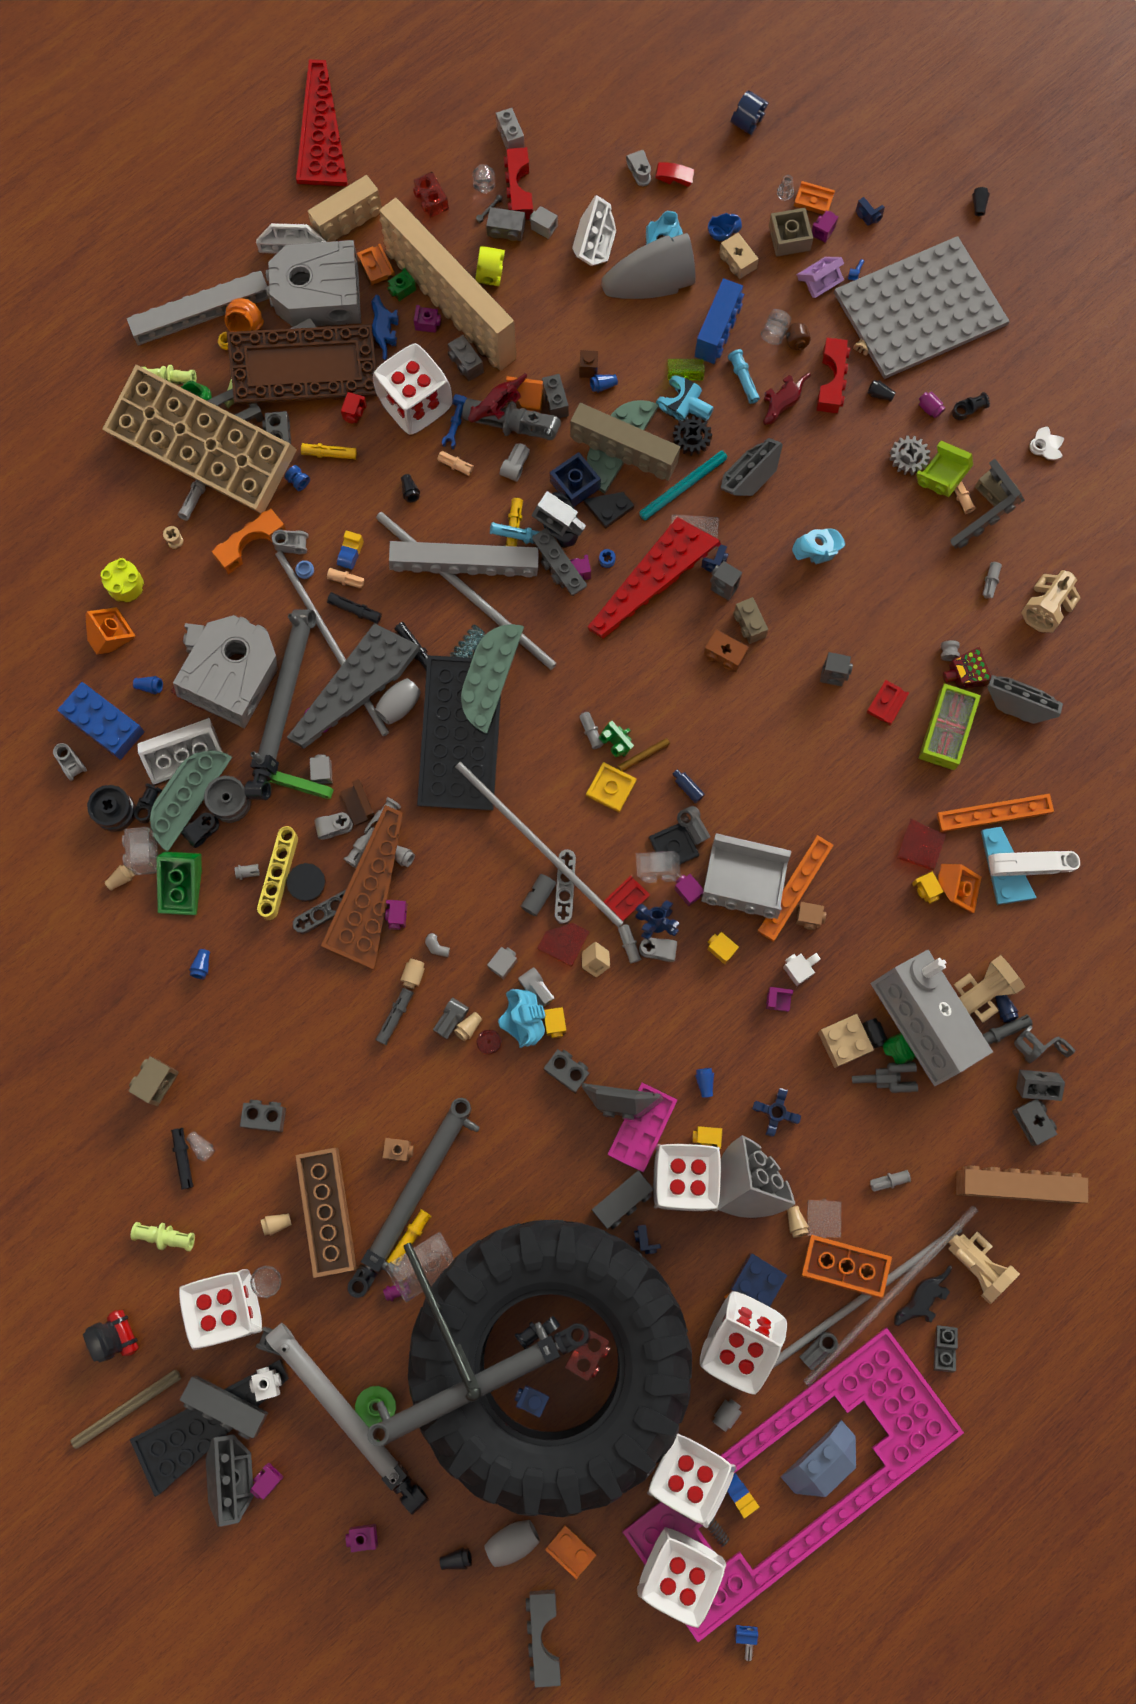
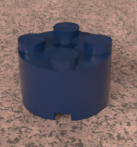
(749, 112)

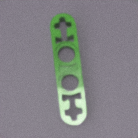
(302, 785)

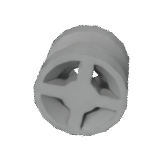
(950, 650)

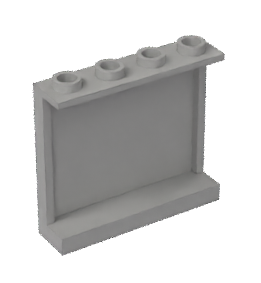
(746, 876)

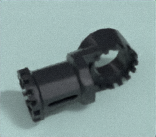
(970, 405)
(146, 802)
(529, 1335)

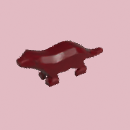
(783, 399)
(497, 400)

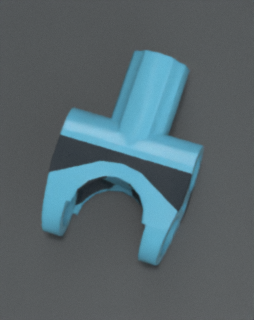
(686, 401)

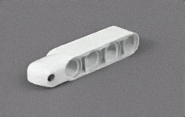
(1033, 863)

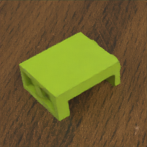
(945, 469)

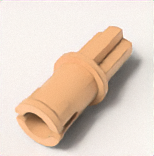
(455, 463)
(964, 498)
(345, 578)

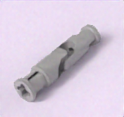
(361, 843)

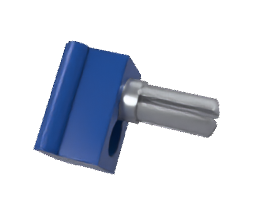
(746, 1635)

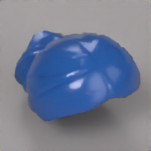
(723, 226)

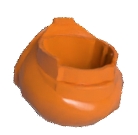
(243, 316)

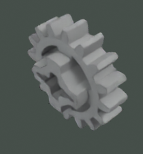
(908, 456)

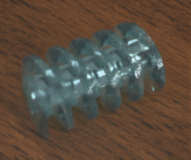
(469, 644)

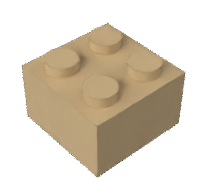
(845, 1041)

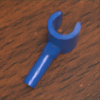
(854, 273)

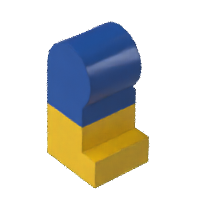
(350, 550)
(742, 1497)

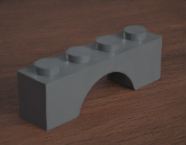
(546, 1666)

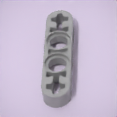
(568, 887)

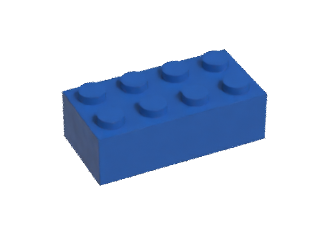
(719, 321)
(101, 720)

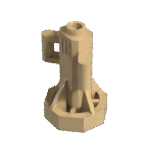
(1045, 611)
(999, 980)
(992, 1277)

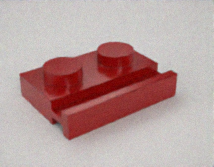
(887, 702)
(626, 898)

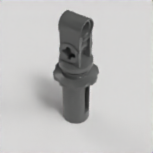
(518, 420)

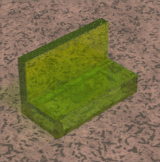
(687, 368)

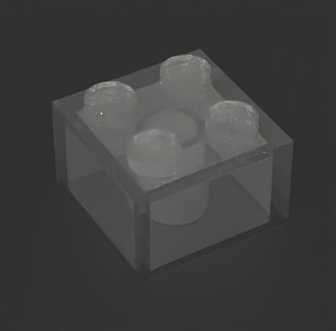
(140, 851)
(658, 866)

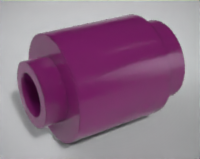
(931, 404)

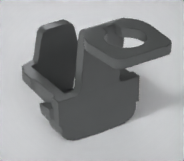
(1032, 1054)

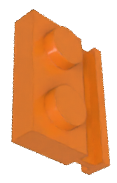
(814, 198)
(375, 264)
(570, 1551)

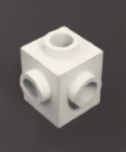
(260, 1389)

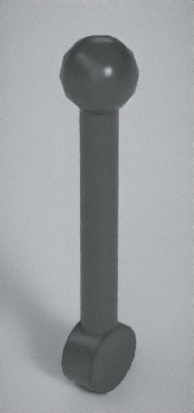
(479, 218)

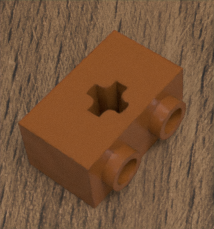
(719, 643)

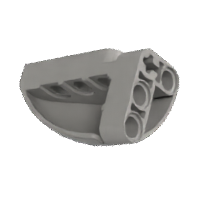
(653, 270)

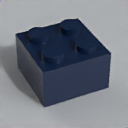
(575, 479)
(758, 1280)

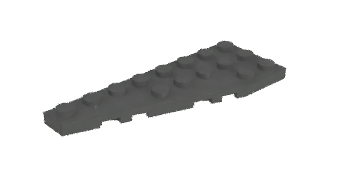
(371, 666)

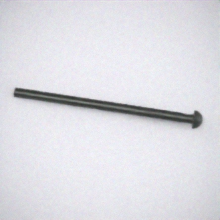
(456, 1351)

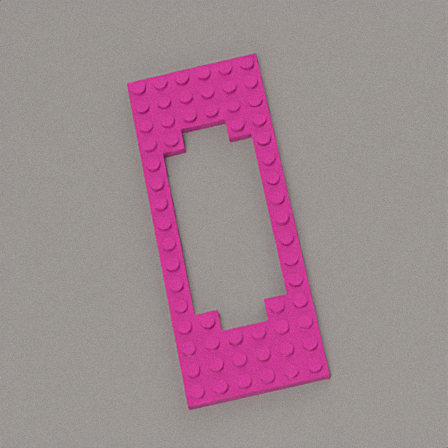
(916, 1432)

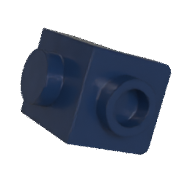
(868, 213)
(709, 564)
(641, 1237)

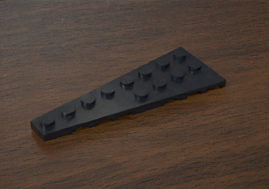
(183, 1439)

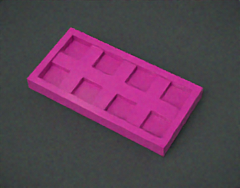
(640, 1136)

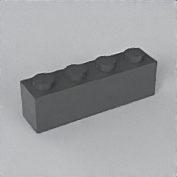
(224, 1407)

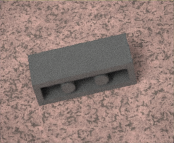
(623, 1200)

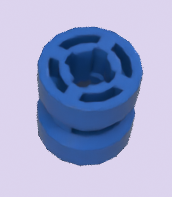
(295, 476)

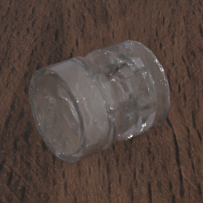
(776, 326)

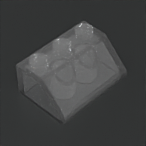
(434, 1258)

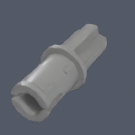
(992, 579)
(591, 730)
(629, 943)
(890, 1180)

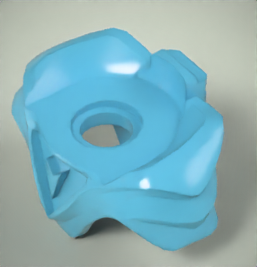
(665, 225)
(807, 547)
(523, 1017)

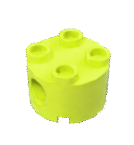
(489, 266)
(122, 580)

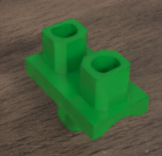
(618, 738)

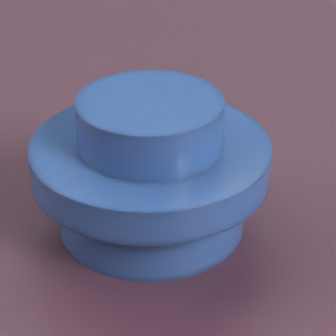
(304, 569)

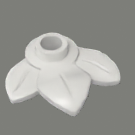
(1048, 443)

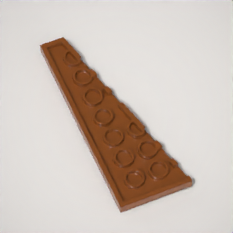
(361, 912)

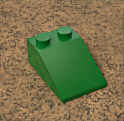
(178, 882)

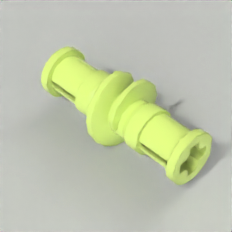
(174, 376)
(162, 1237)

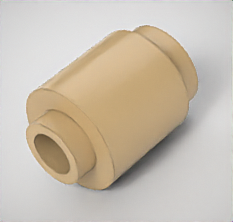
(412, 973)

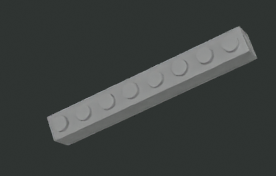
(196, 308)
(463, 558)

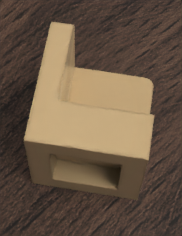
(595, 959)

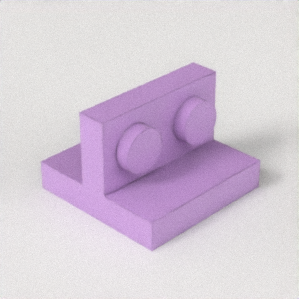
(822, 275)

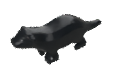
(923, 1299)

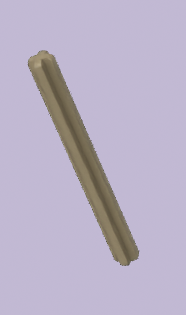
(125, 1409)

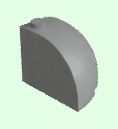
(752, 1182)

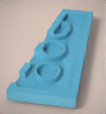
(1006, 888)

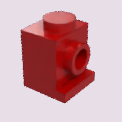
(353, 407)

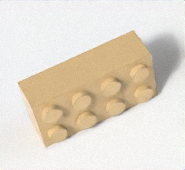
(345, 209)

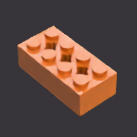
(858, 1259)

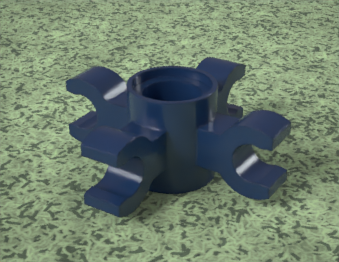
(657, 919)
(772, 1126)

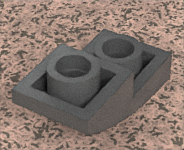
(945, 1349)

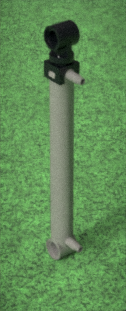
(391, 1471)

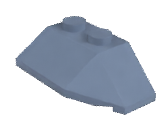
(824, 1463)

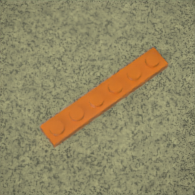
(995, 812)
(797, 886)

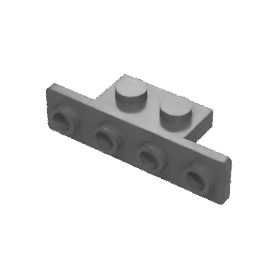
(558, 563)

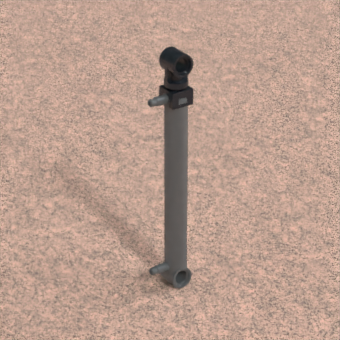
(265, 760)
(377, 1254)
(490, 1379)

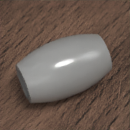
(397, 701)
(512, 1543)

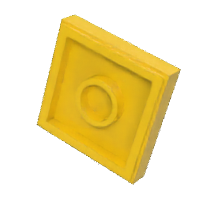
(611, 787)

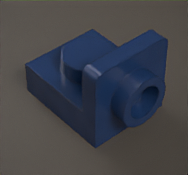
(531, 1400)

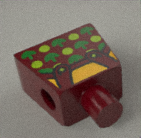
(968, 670)

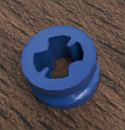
(605, 552)

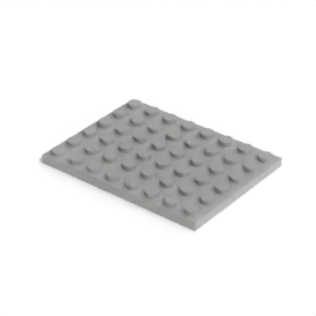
(921, 307)

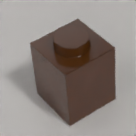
(588, 364)

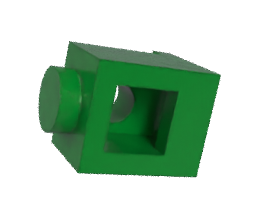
(401, 285)

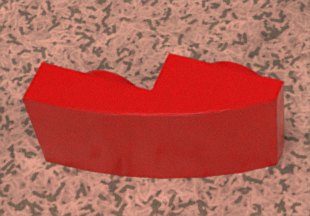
(670, 171)

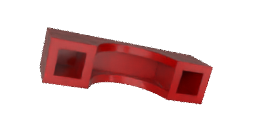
(518, 166)
(834, 356)

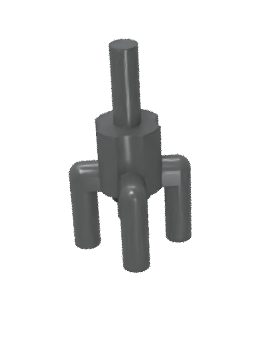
(890, 1078)

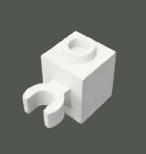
(799, 968)

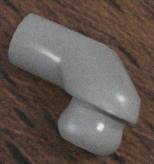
(434, 947)

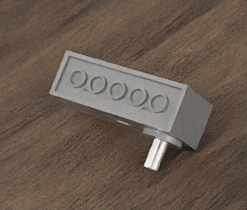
(931, 1017)

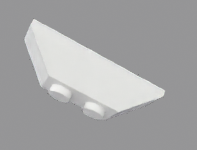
(595, 233)
(279, 235)

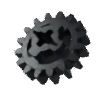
(692, 438)

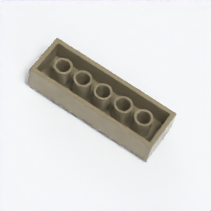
(624, 441)

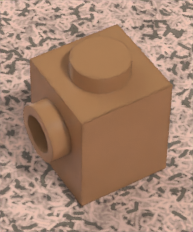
(810, 915)
(397, 1150)

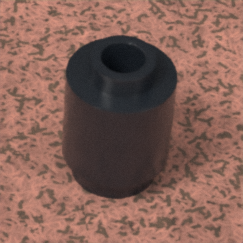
(875, 1032)

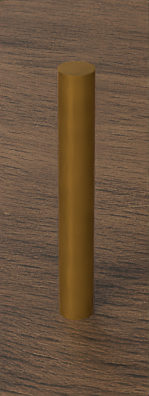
(644, 754)

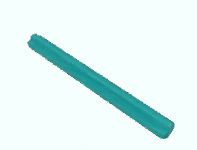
(683, 485)

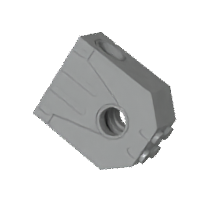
(315, 283)
(227, 685)

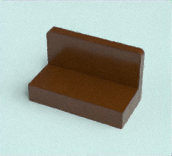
(357, 803)

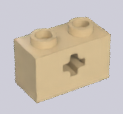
(738, 256)

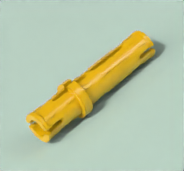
(328, 451)
(514, 518)
(411, 1234)

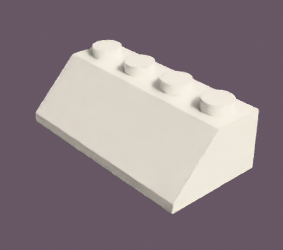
(166, 752)

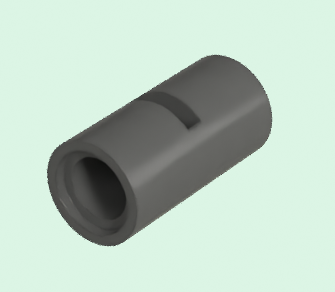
(540, 892)

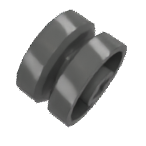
(216, 799)

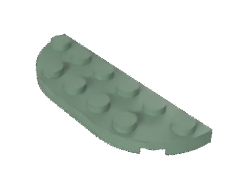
(635, 413)
(488, 674)
(184, 794)

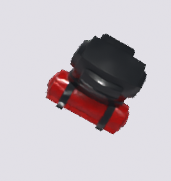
(111, 1338)

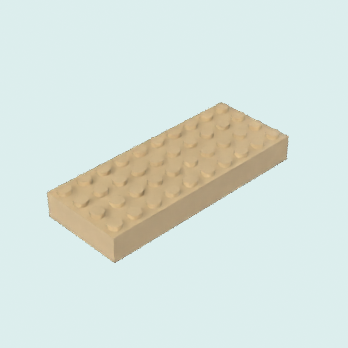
(448, 285)
(199, 439)

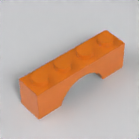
(230, 552)

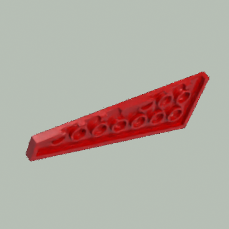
(320, 144)
(669, 557)

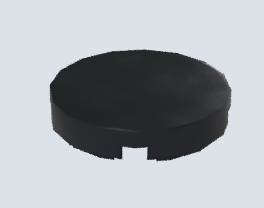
(306, 882)

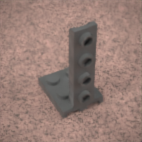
(992, 516)

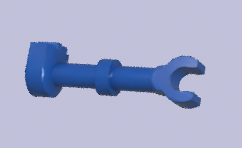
(458, 401)

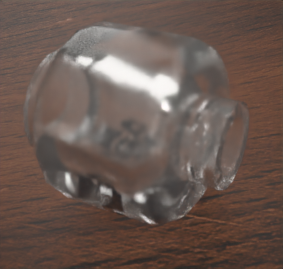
(483, 178)

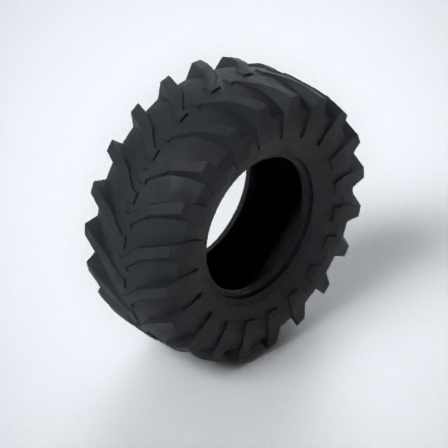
(633, 1430)

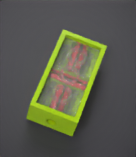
(949, 727)

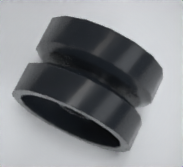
(111, 808)

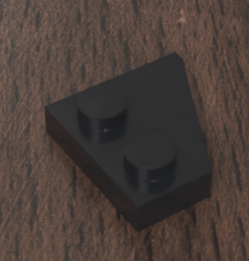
(609, 507)

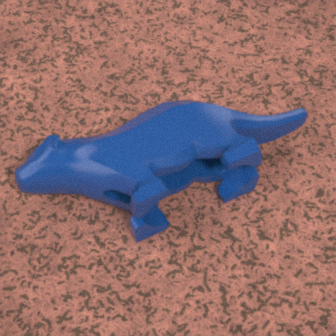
(382, 325)

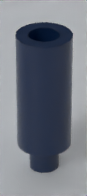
(688, 786)

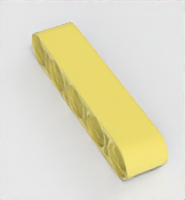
(275, 864)

